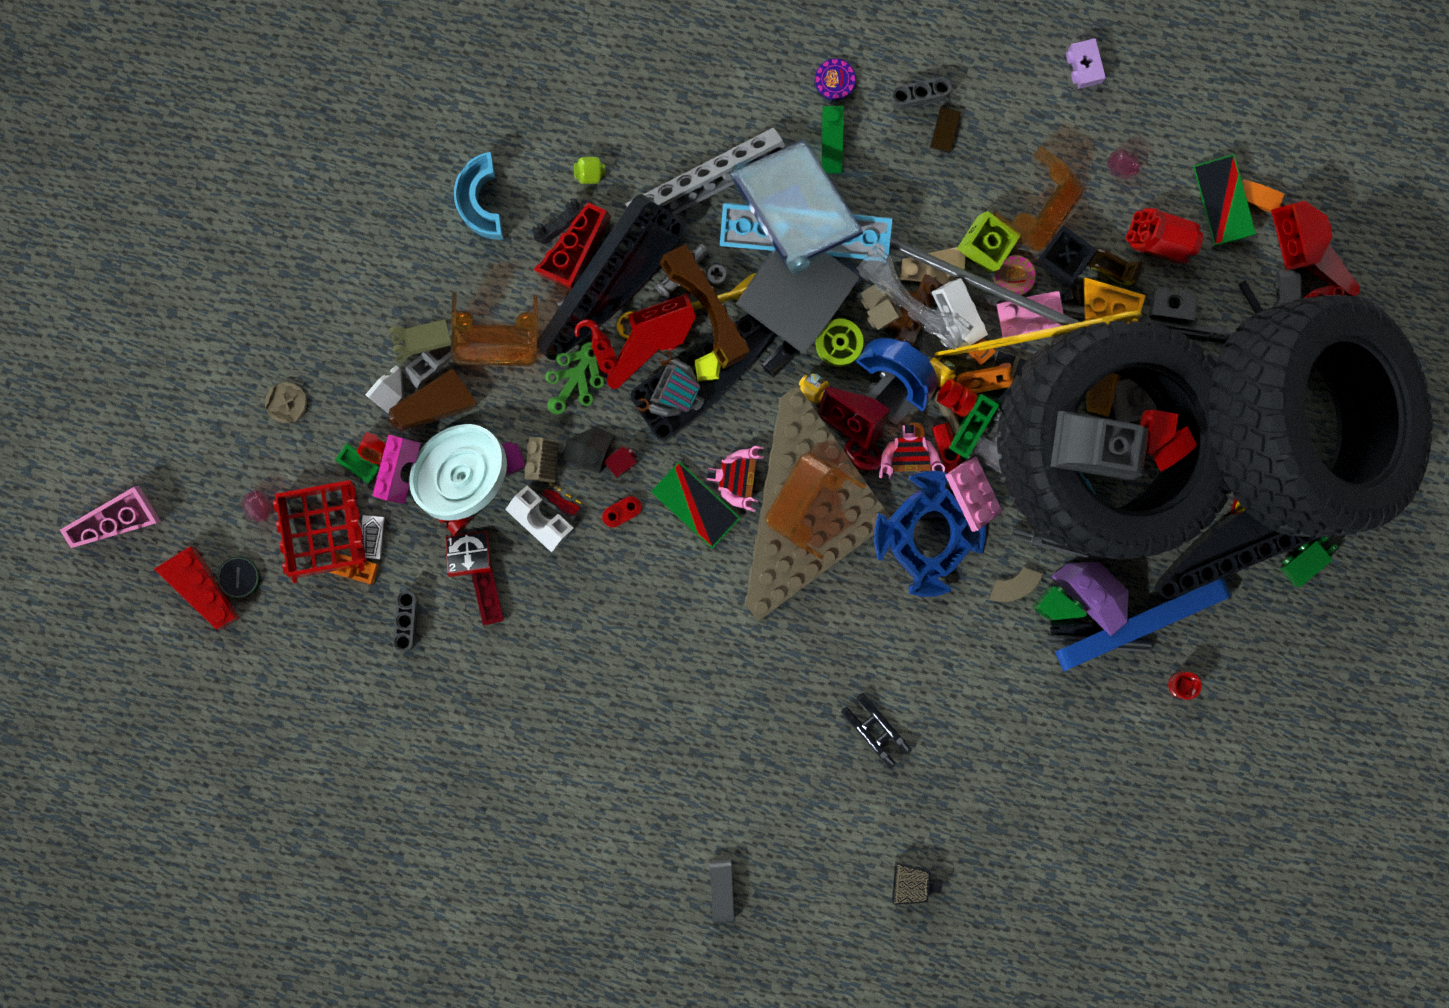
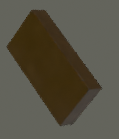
(945, 129)

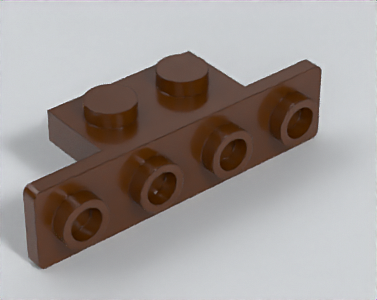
(906, 326)

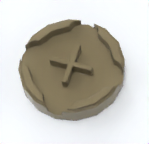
(286, 402)

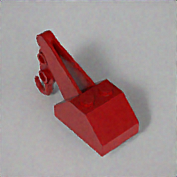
(1305, 242)
(653, 329)

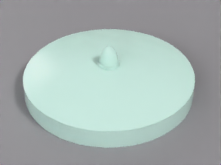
(458, 472)

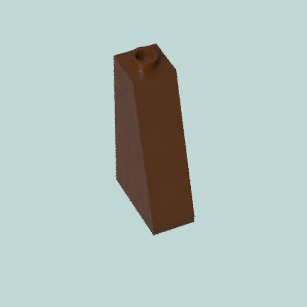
(433, 402)

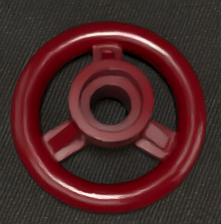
(863, 459)

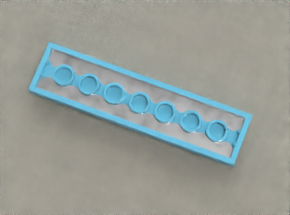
(743, 230)

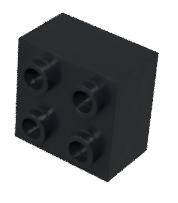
(1065, 256)

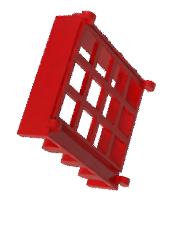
(352, 525)

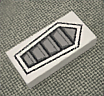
(373, 535)

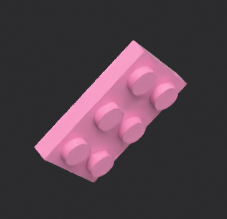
(1018, 320)
(974, 493)

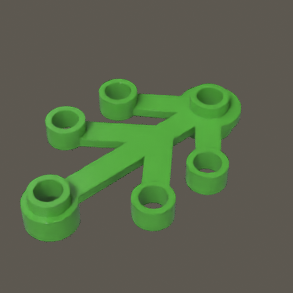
(576, 376)

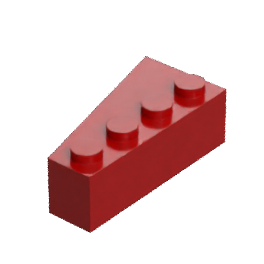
(575, 247)
(198, 586)

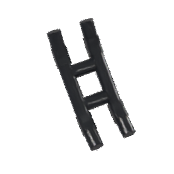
(876, 744)

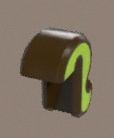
(1115, 268)

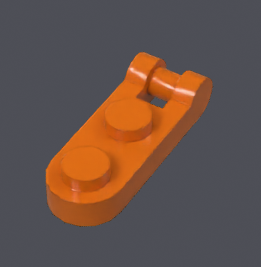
(985, 379)

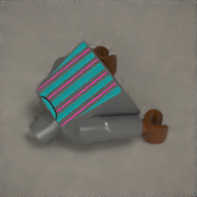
(675, 390)

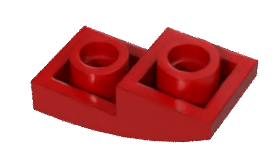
(1174, 449)

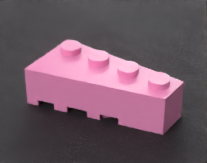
(117, 516)

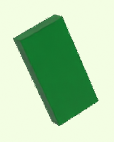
(354, 463)

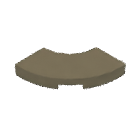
(1016, 587)

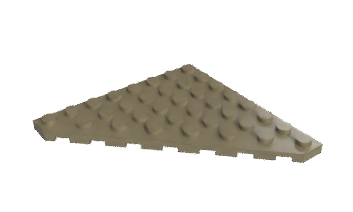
(837, 518)

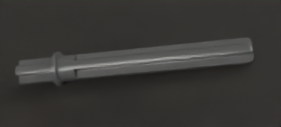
(1041, 540)

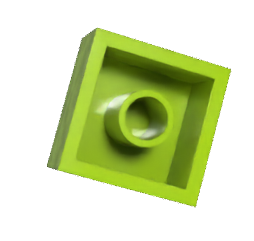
(988, 242)

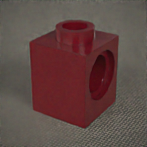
(621, 461)

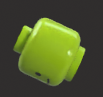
(589, 170)

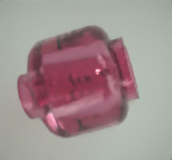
(1123, 164)
(256, 505)

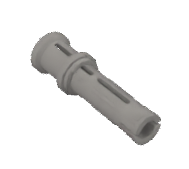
(666, 287)

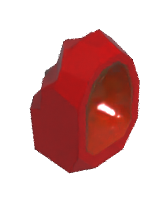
(371, 448)

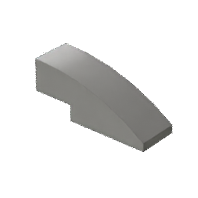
(428, 364)

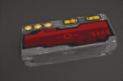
(561, 501)

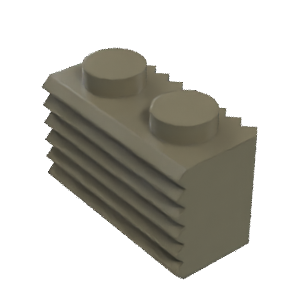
(541, 459)

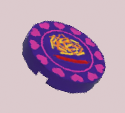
(835, 79)

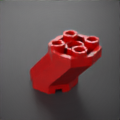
(1164, 235)

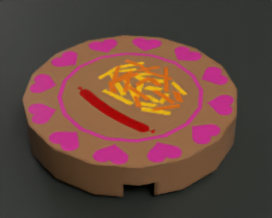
(1016, 274)

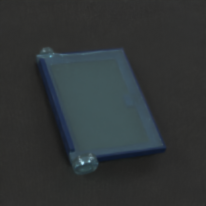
(795, 204)

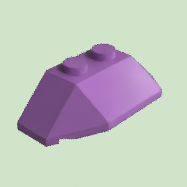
(1097, 591)

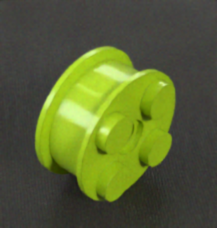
(839, 355)

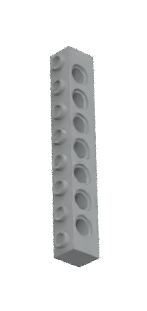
(714, 174)

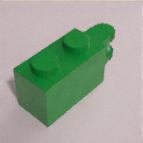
(1307, 561)

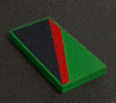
(1224, 200)
(695, 505)

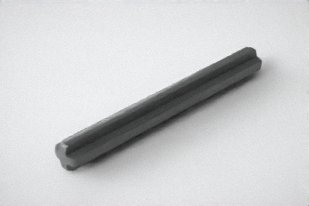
(1066, 640)

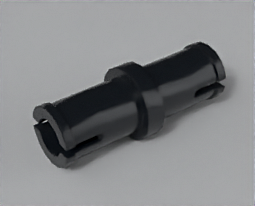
(1071, 626)

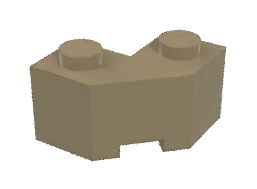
(881, 307)

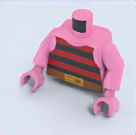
(909, 454)
(737, 477)

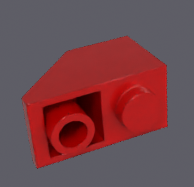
(1161, 428)

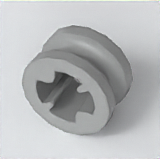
(721, 270)

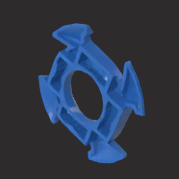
(899, 530)

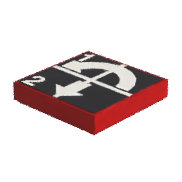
(468, 554)

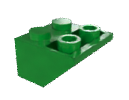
(1055, 605)

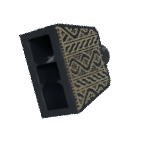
(913, 884)

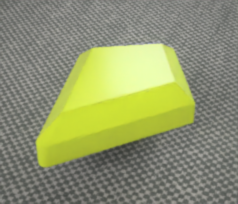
(707, 367)

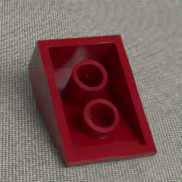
(853, 415)

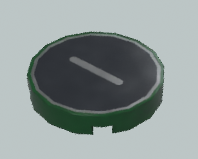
(238, 577)

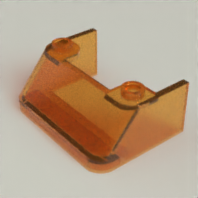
(1038, 231)
(494, 343)
(798, 495)

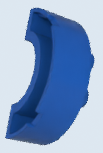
(905, 363)

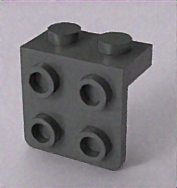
(892, 394)

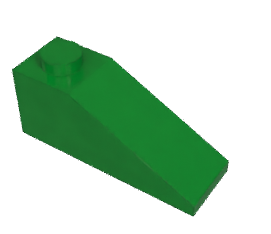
(832, 138)
(973, 426)

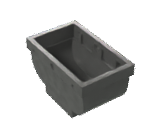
(1099, 446)

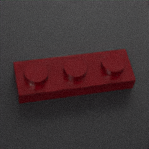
(487, 597)

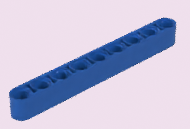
(1144, 624)

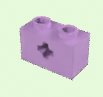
(1088, 52)

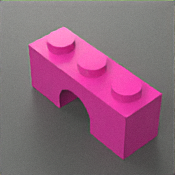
(396, 454)

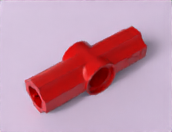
(943, 437)

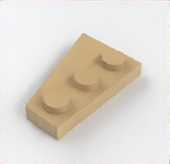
(915, 270)

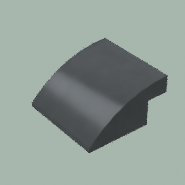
(799, 303)

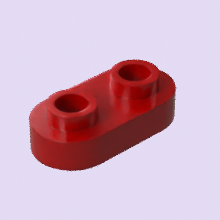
(621, 511)

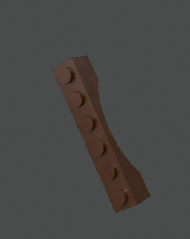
(684, 270)

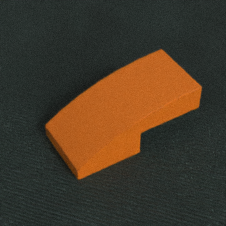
(1262, 196)
(367, 576)

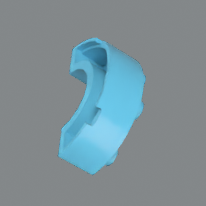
(466, 193)

